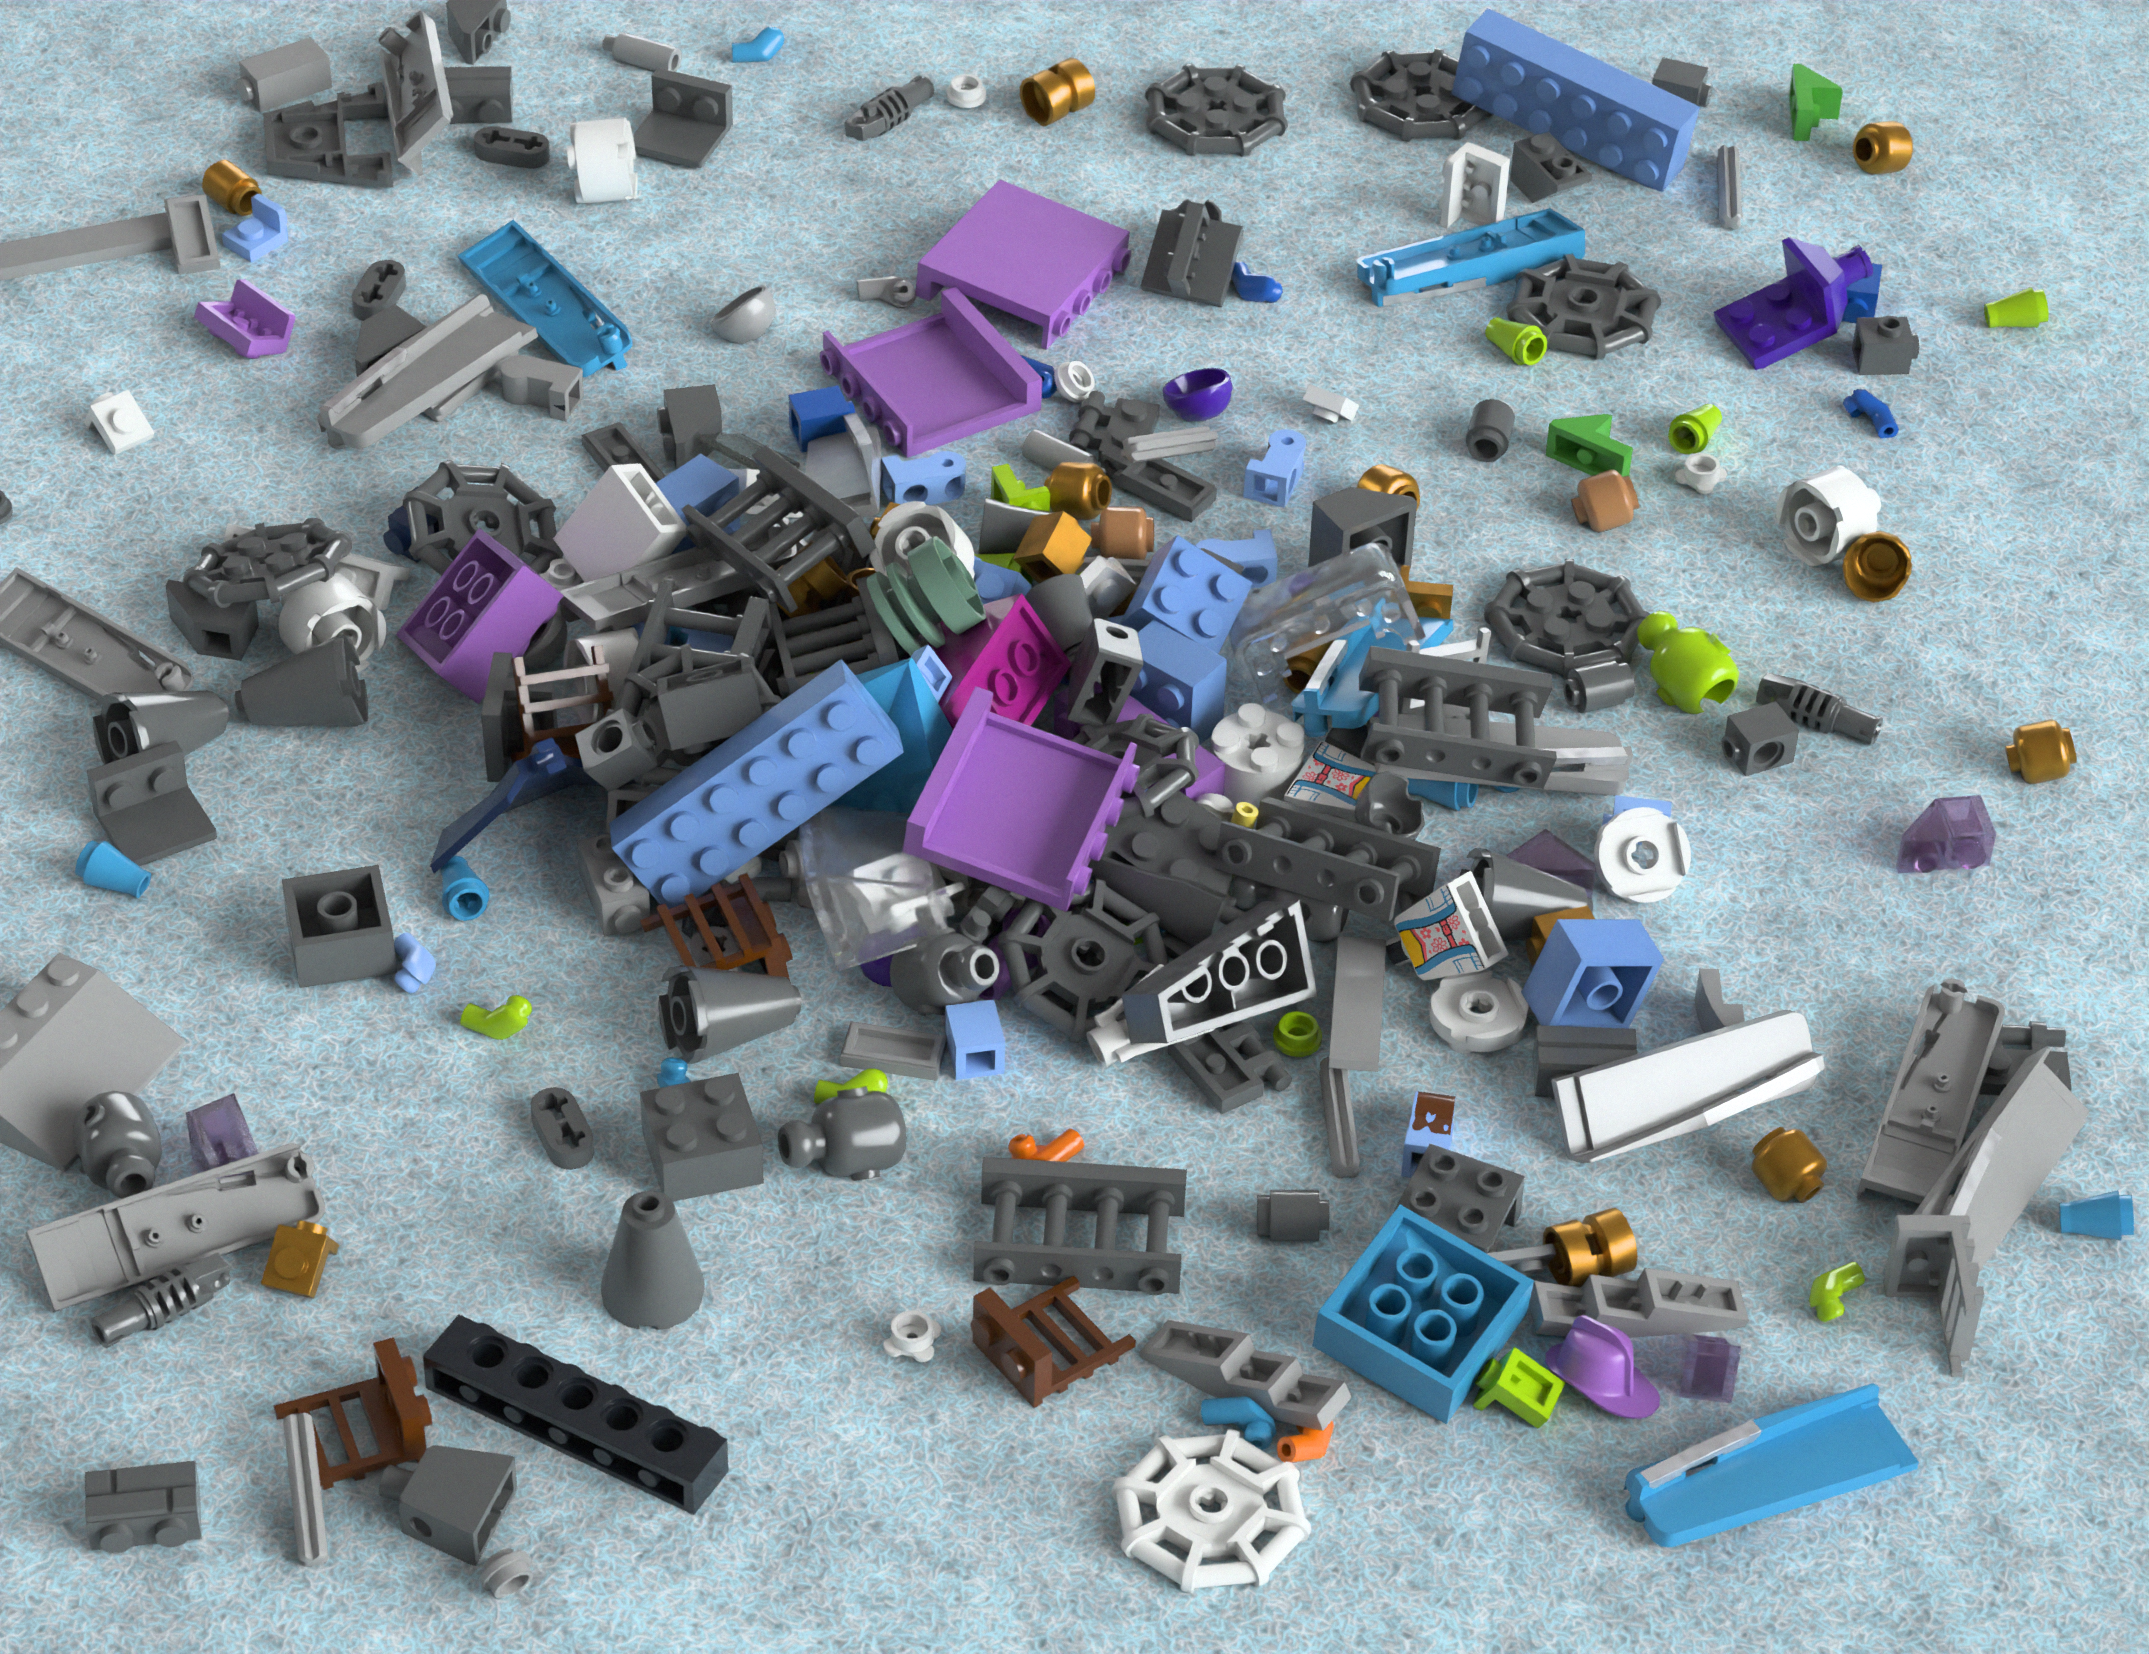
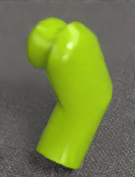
(498, 1023)
(872, 1078)
(1831, 1285)

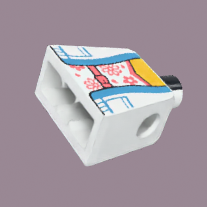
(1330, 782)
(1447, 933)

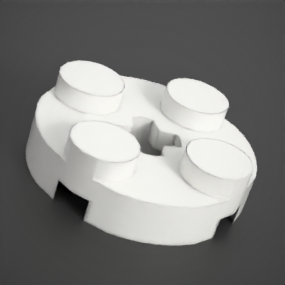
(1662, 872)
(1470, 1031)

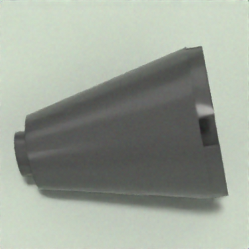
(308, 689)
(149, 719)
(1521, 892)
(722, 1009)
(651, 1266)

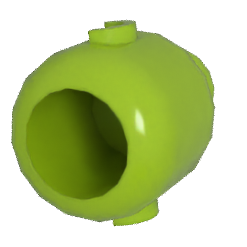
(1687, 662)

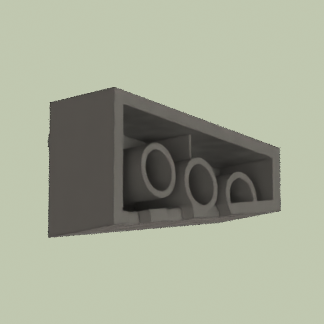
(1230, 976)

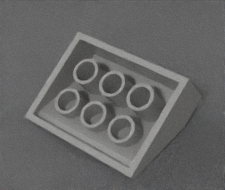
(66, 1043)

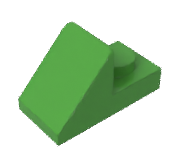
(1811, 99)
(1587, 445)

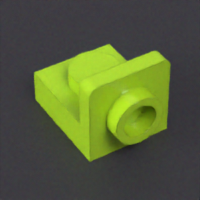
(1013, 491)
(1520, 1386)

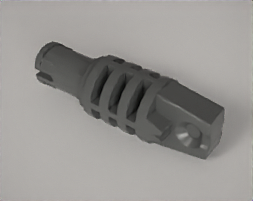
(888, 109)
(1818, 707)
(163, 1299)

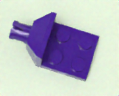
(1796, 308)

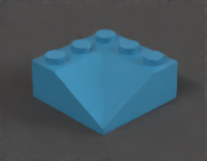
(923, 734)
(1422, 1313)

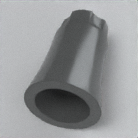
(1004, 526)
(1063, 610)

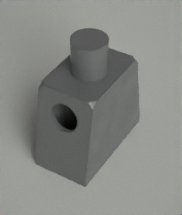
(1112, 659)
(453, 1498)

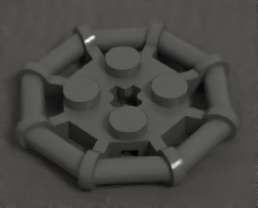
(1216, 108)
(1402, 109)
(1564, 312)
(477, 502)
(267, 562)
(1542, 616)
(644, 685)
(1153, 743)
(1061, 967)

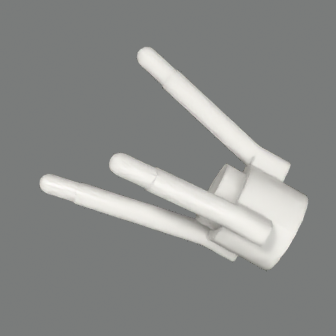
(1111, 1038)

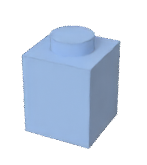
(975, 1039)

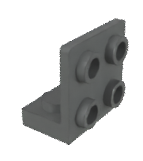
(686, 118)
(148, 805)
(1464, 1195)

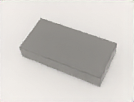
(192, 234)
(893, 1050)

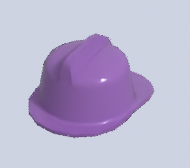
(1602, 1368)

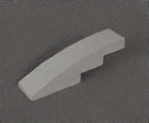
(1357, 1004)
(1651, 1306)
(1229, 1366)

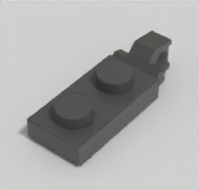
(1160, 483)

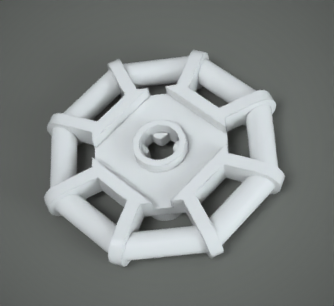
(1208, 1534)

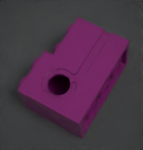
(1005, 655)

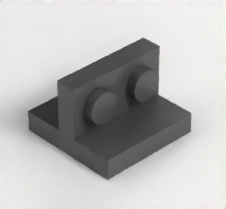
(1192, 256)
(502, 719)

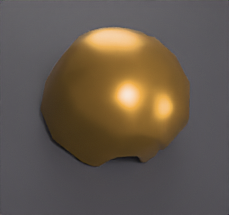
(1877, 562)

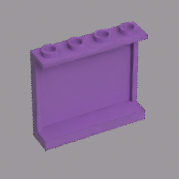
(1027, 258)
(935, 377)
(1018, 806)

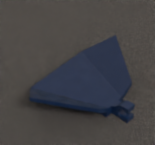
(527, 780)

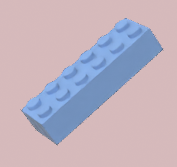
(1575, 99)
(756, 787)

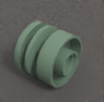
(934, 593)

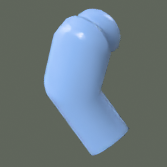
(417, 963)

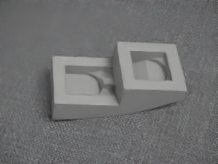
(1709, 1003)

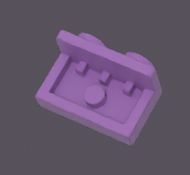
(248, 321)

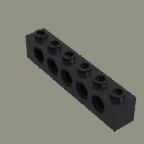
(576, 1413)

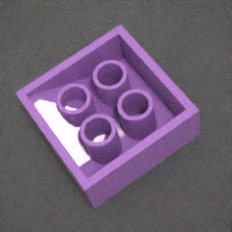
(478, 608)

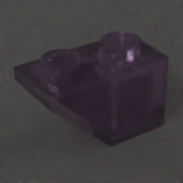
(1948, 836)

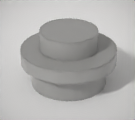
(506, 1572)

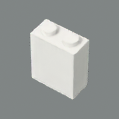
(620, 525)

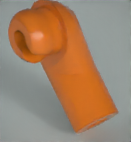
(1059, 1149)
(1306, 1446)

